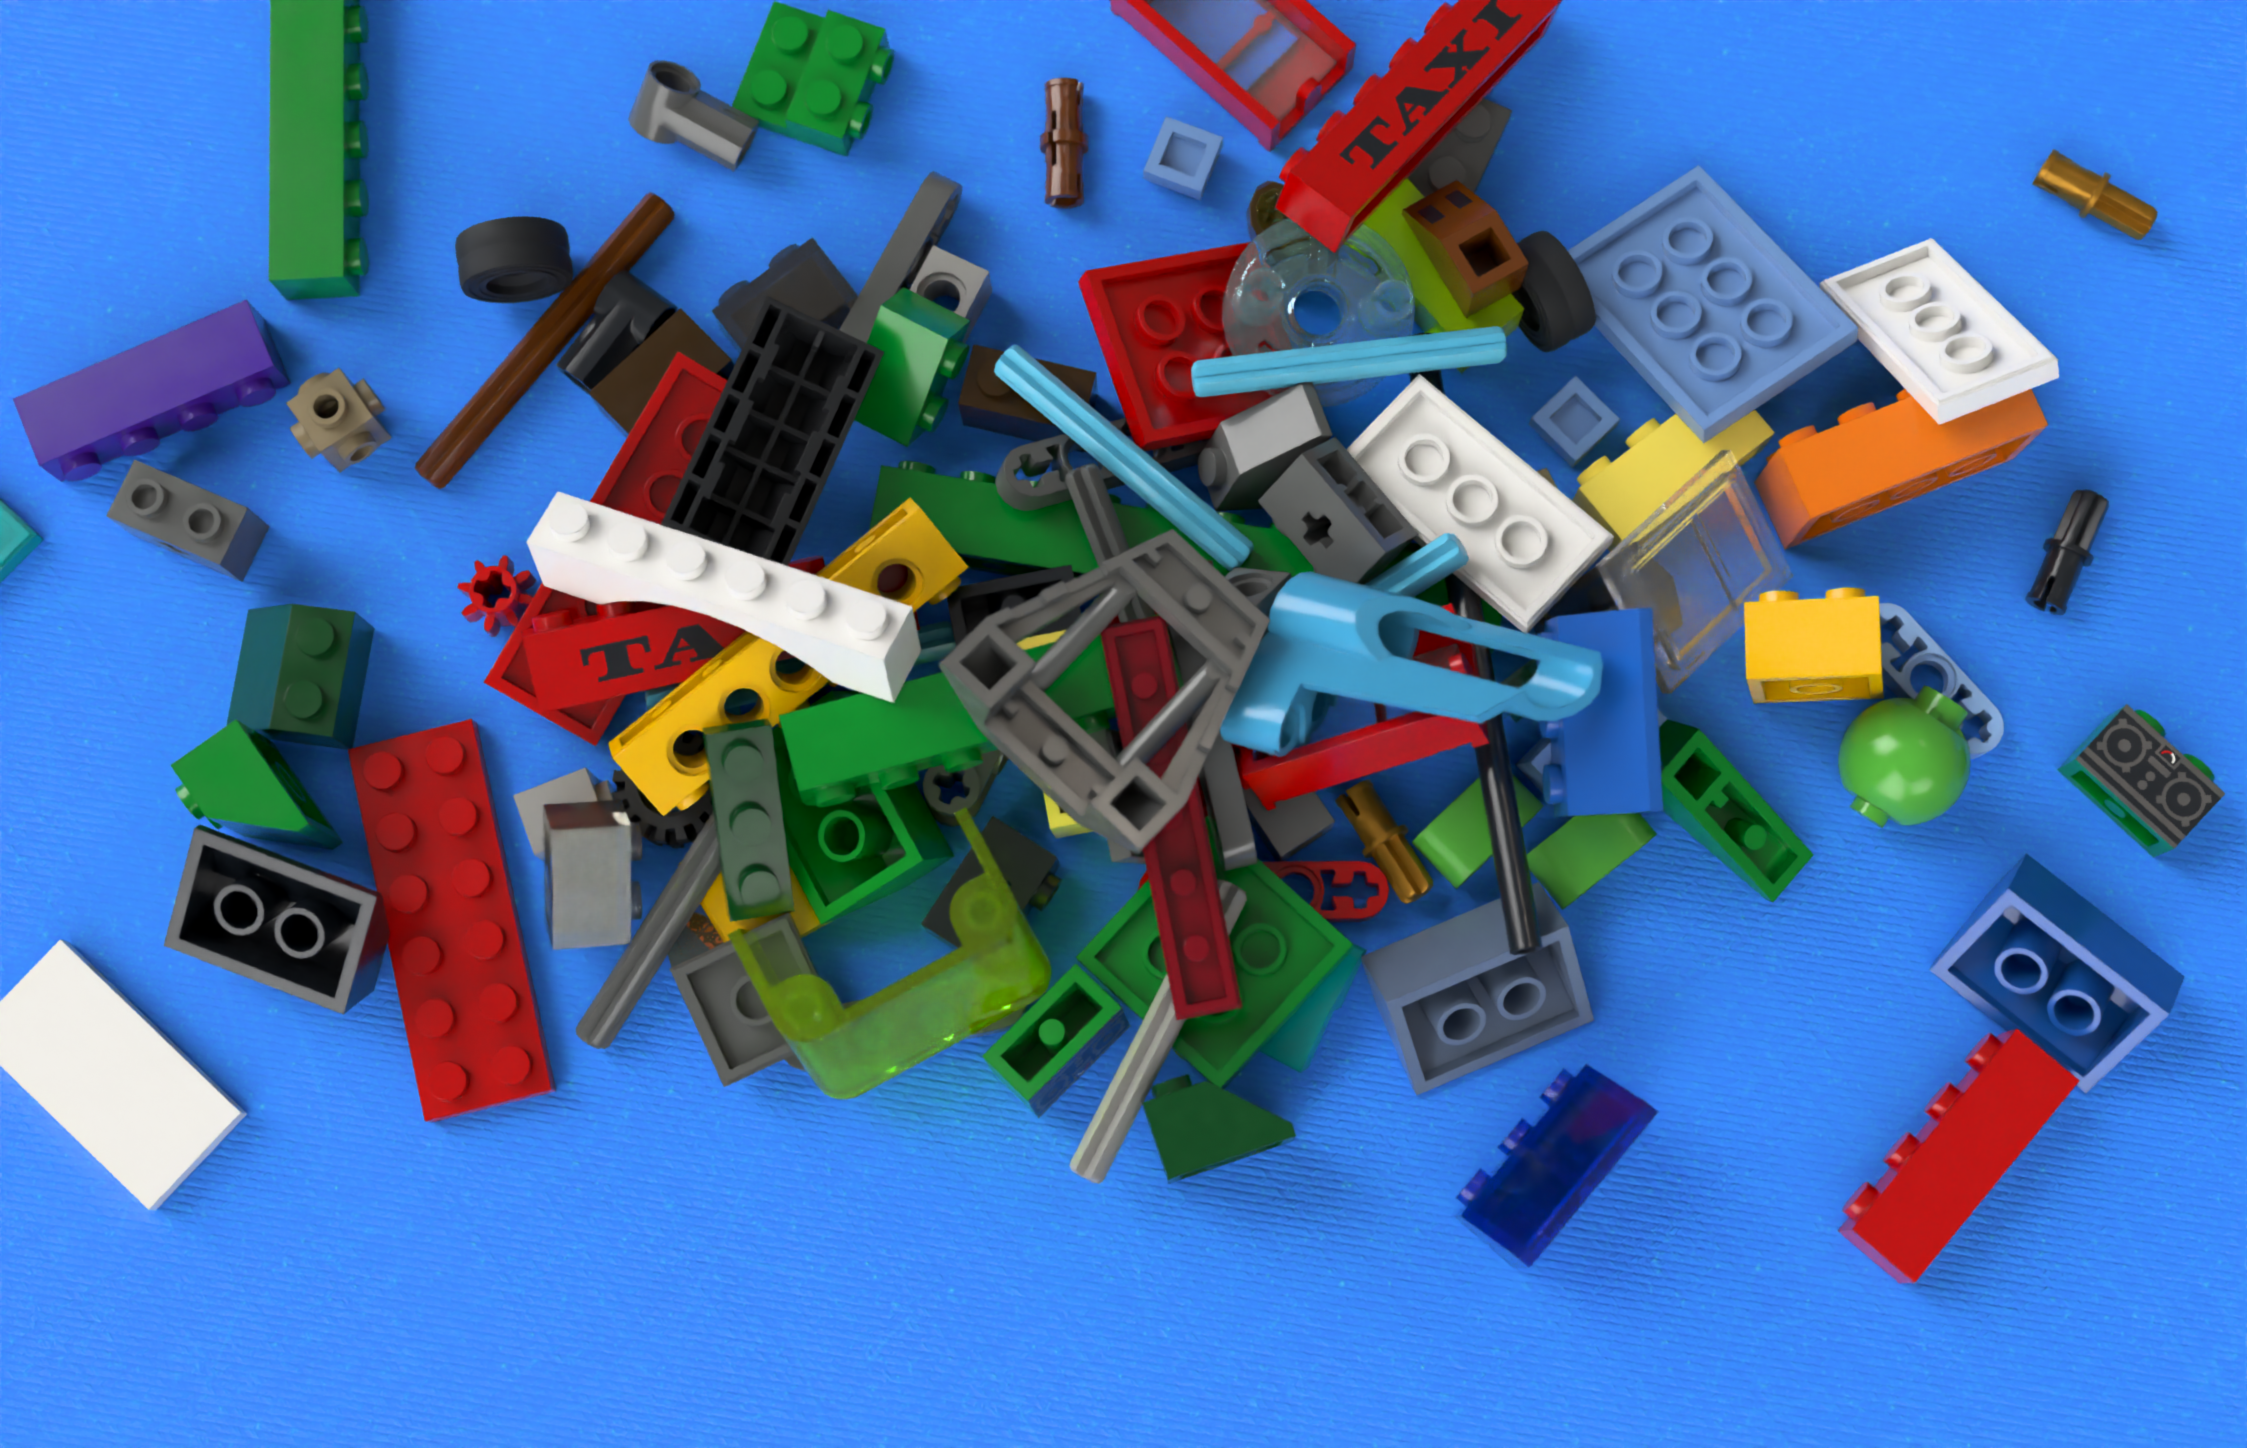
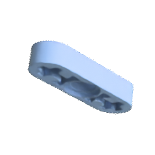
(1954, 679)

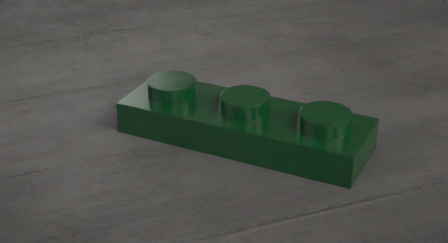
(748, 819)

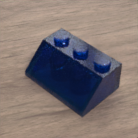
(1552, 1164)

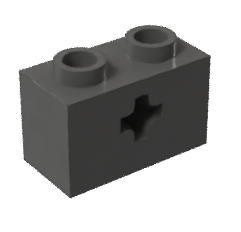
(1337, 515)
(188, 520)

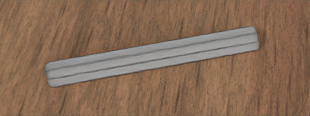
(1139, 1069)

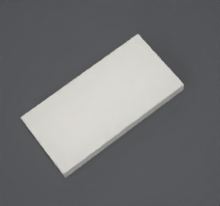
(1940, 331)
(1460, 480)
(111, 1076)

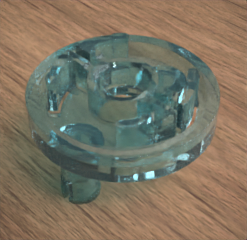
(1263, 295)

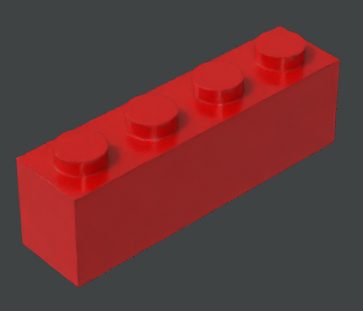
(1956, 1155)

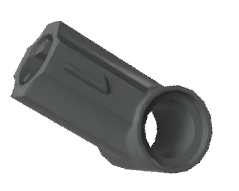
(675, 110)

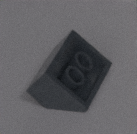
(278, 921)

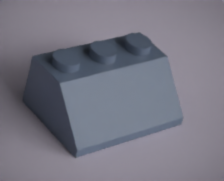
(1466, 1002)

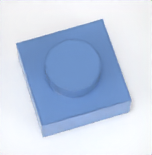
(1183, 158)
(1574, 421)

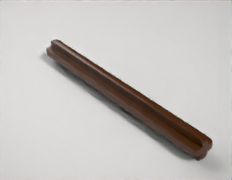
(543, 342)

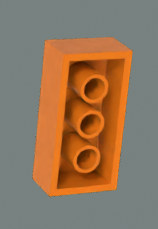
(1885, 460)

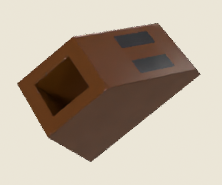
(1467, 246)

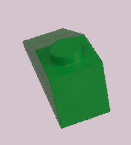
(1726, 812)

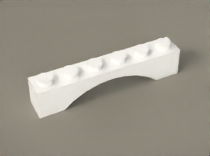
(826, 624)

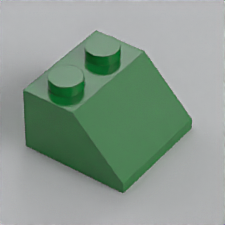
(251, 789)

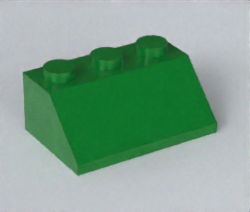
(858, 847)

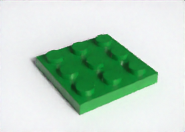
(1278, 957)

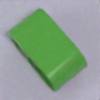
(1459, 836)
(1586, 852)

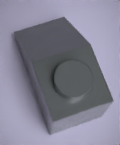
(1260, 445)

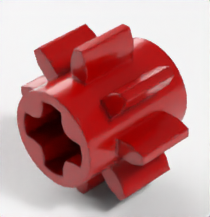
(491, 581)

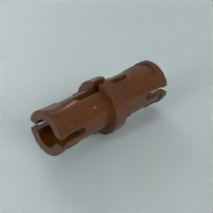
(1064, 143)

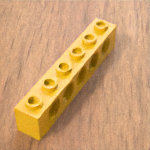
(749, 661)

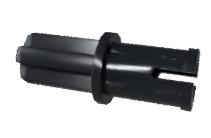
(2068, 551)

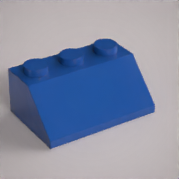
(1610, 749)
(2058, 972)

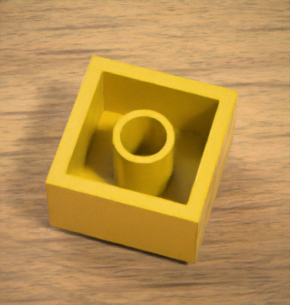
(1814, 647)

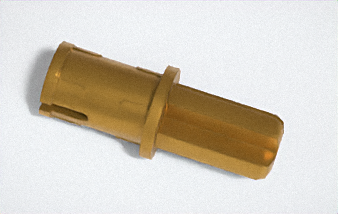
(2095, 195)
(1385, 841)

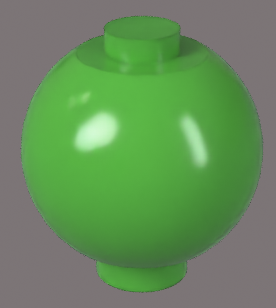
(1905, 759)

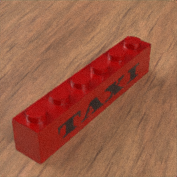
(1407, 113)
(636, 646)

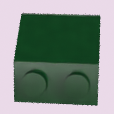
(302, 674)
(1208, 1127)

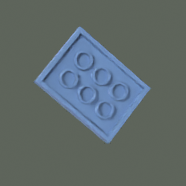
(1707, 304)

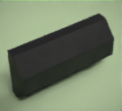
(774, 434)

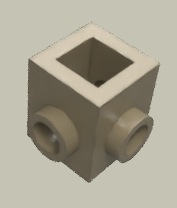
(338, 419)

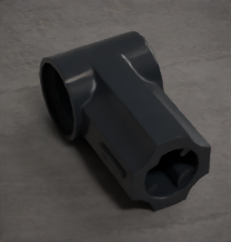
(623, 320)

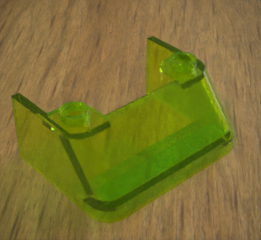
(922, 1013)

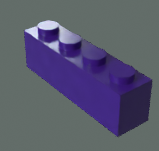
(152, 392)

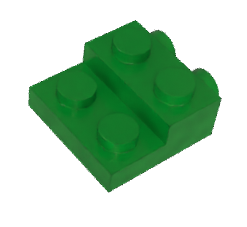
(815, 76)

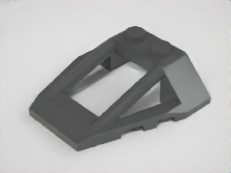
(1009, 705)

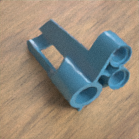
(1360, 643)

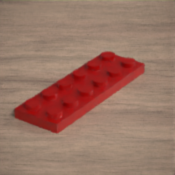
(638, 484)
(451, 921)

